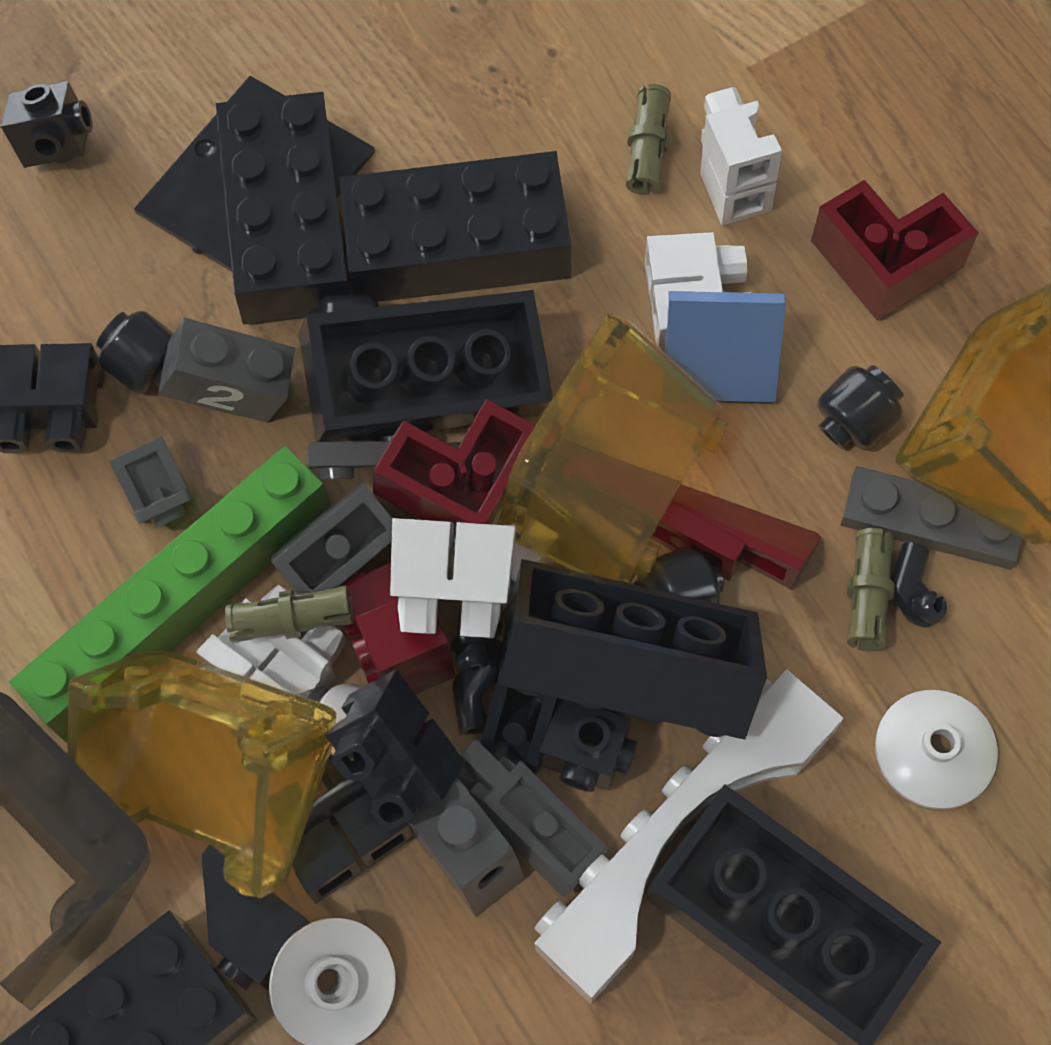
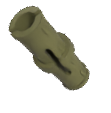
(648, 139)
(870, 589)
(289, 614)

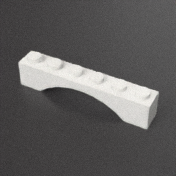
(599, 928)

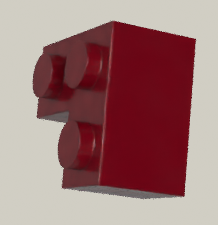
(890, 257)
(449, 482)
(419, 657)

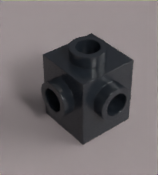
(46, 124)
(585, 765)

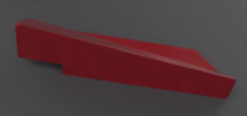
(736, 535)

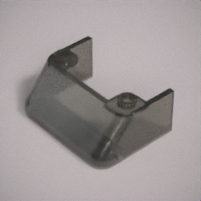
(82, 834)

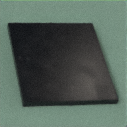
(191, 192)

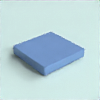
(728, 341)

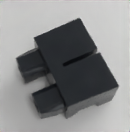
(49, 392)
(393, 751)
(322, 858)

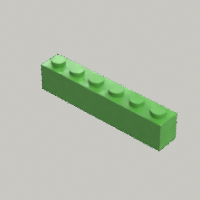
(180, 583)

